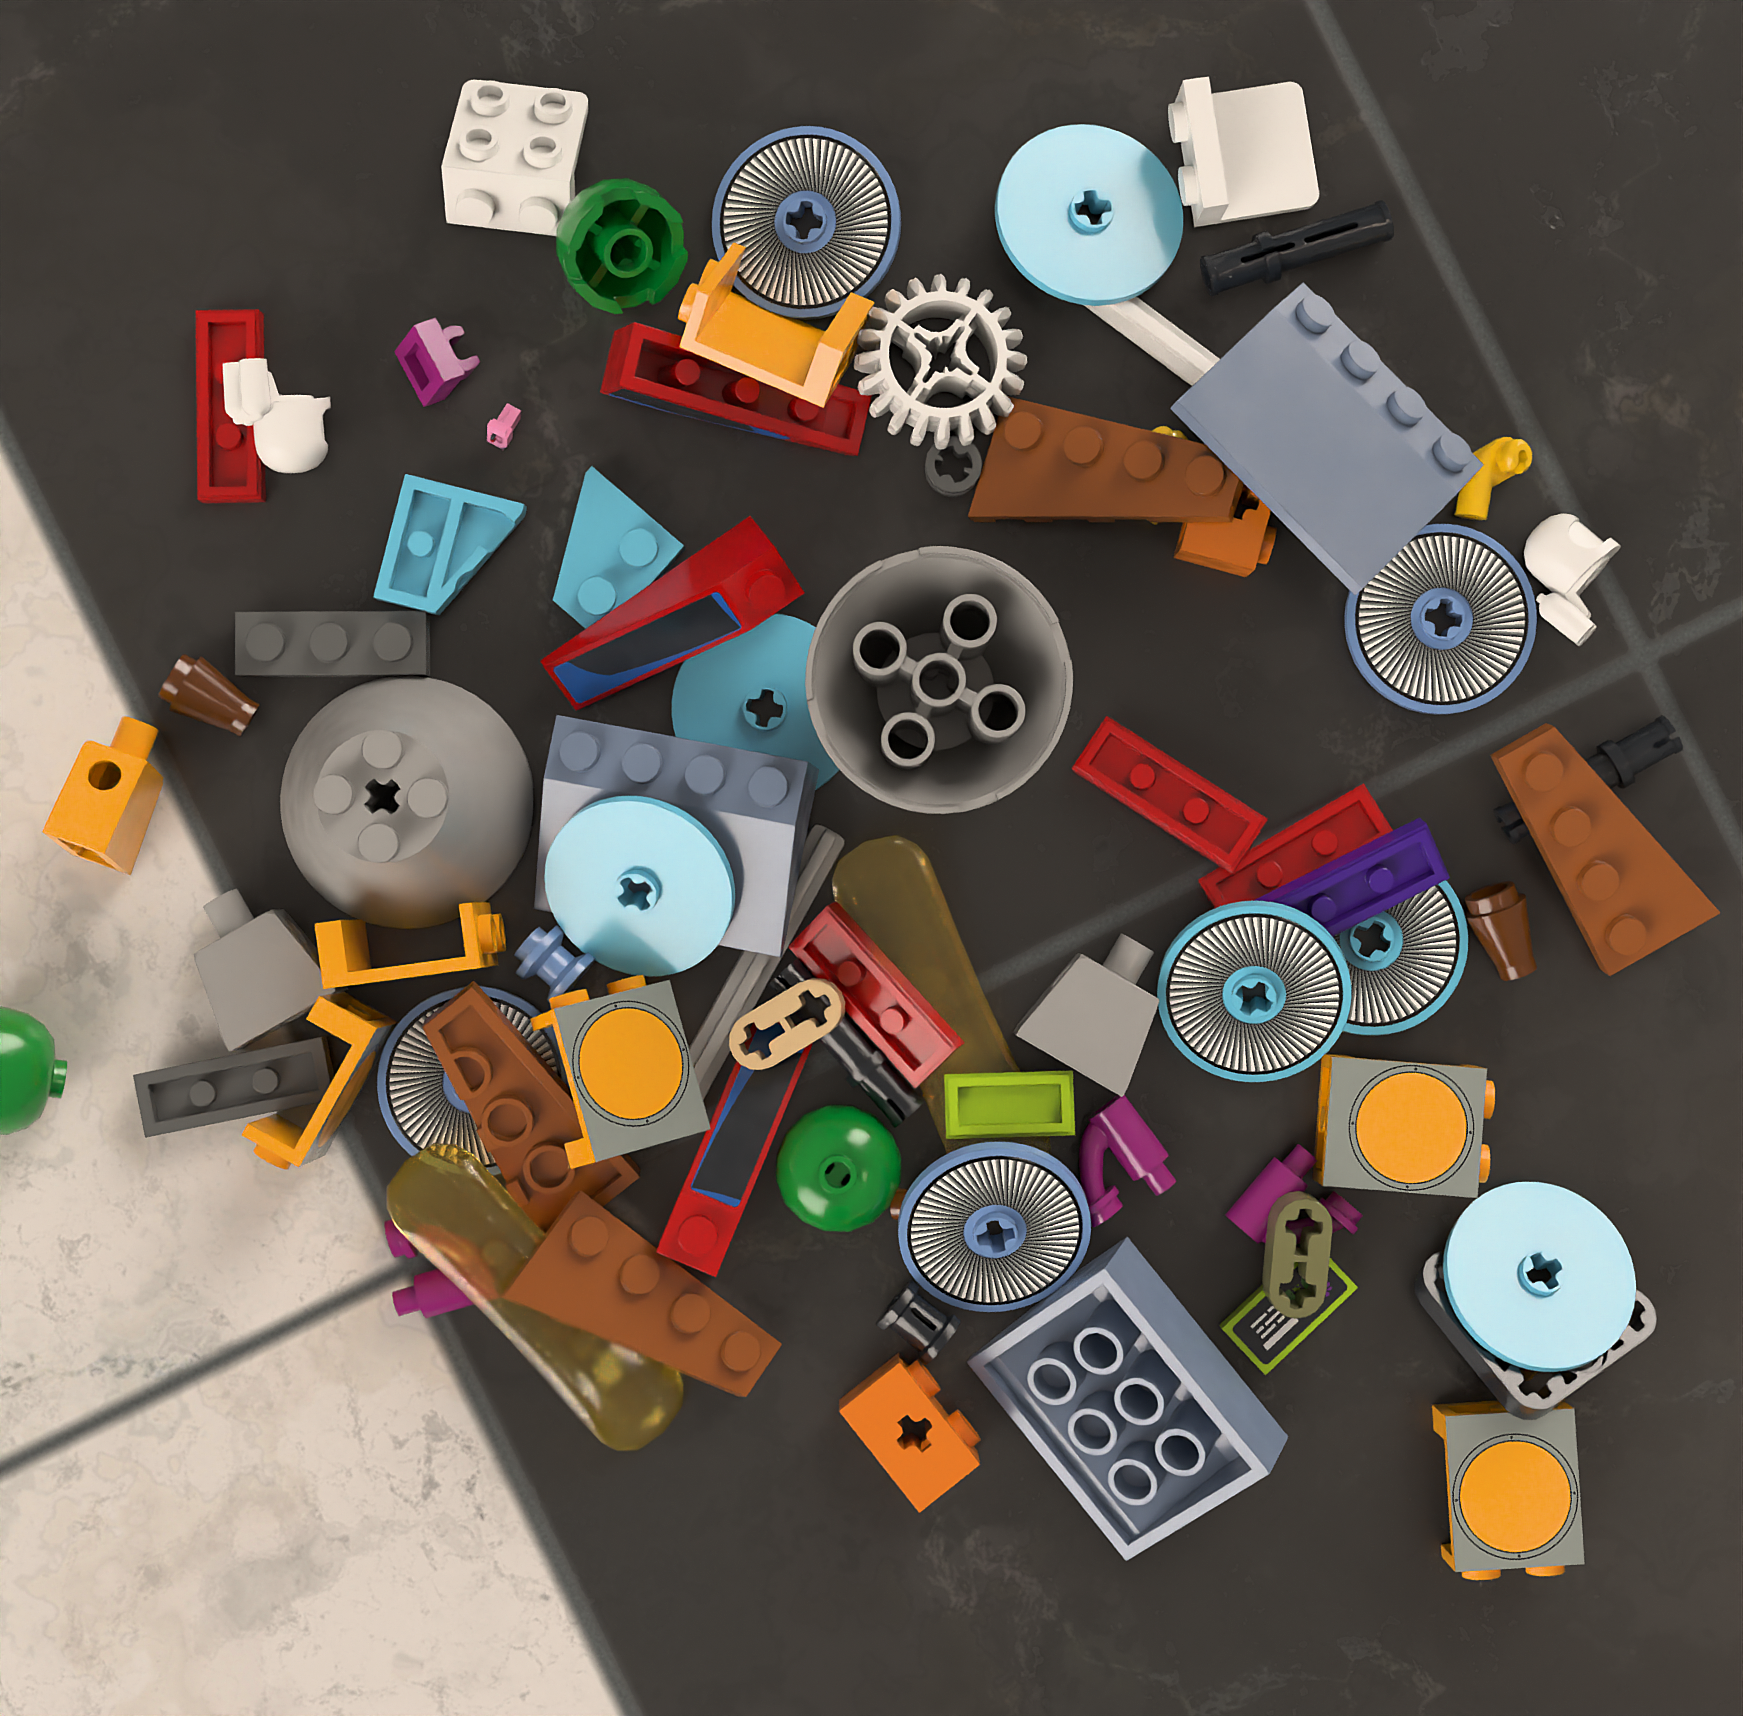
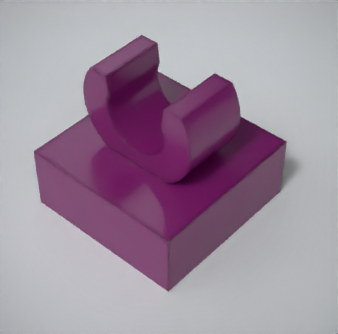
(432, 362)

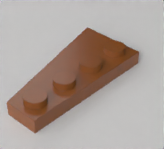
(1084, 467)
(1604, 861)
(519, 1108)
(617, 1287)

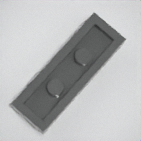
(332, 644)
(234, 1086)

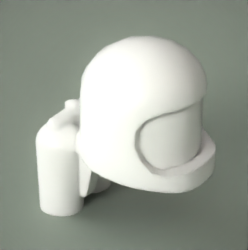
(285, 426)
(1566, 561)

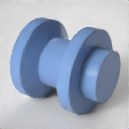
(546, 958)

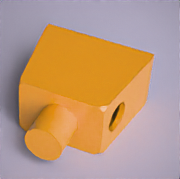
(105, 821)

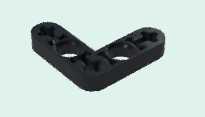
(1504, 1377)

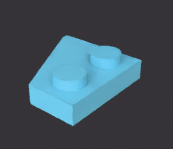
(440, 542)
(610, 552)

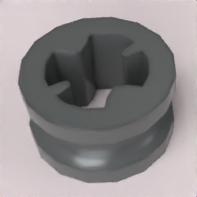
(945, 484)

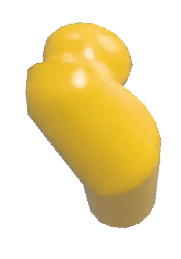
(1501, 461)

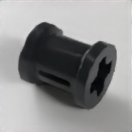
(918, 1322)

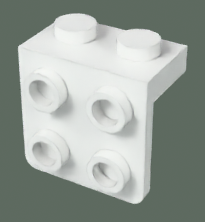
(1243, 151)
(512, 156)

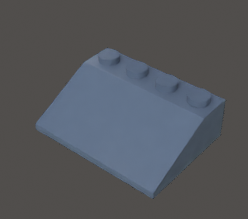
(1328, 437)
(744, 798)
(1129, 1401)

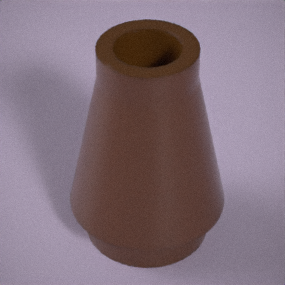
(207, 696)
(1503, 928)

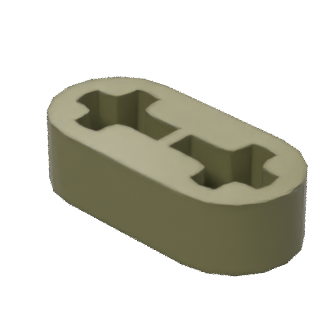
(1311, 1256)

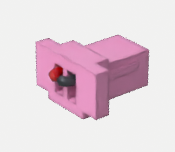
(501, 430)

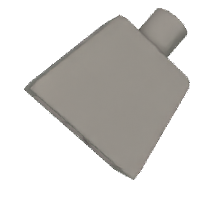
(257, 971)
(1096, 1015)

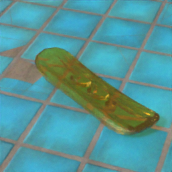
(901, 907)
(480, 1241)

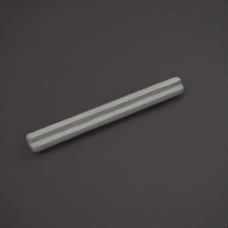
(755, 969)

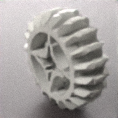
(918, 344)

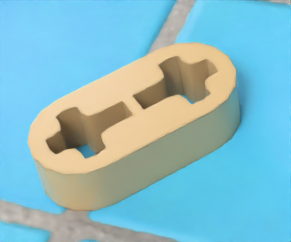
(777, 1011)

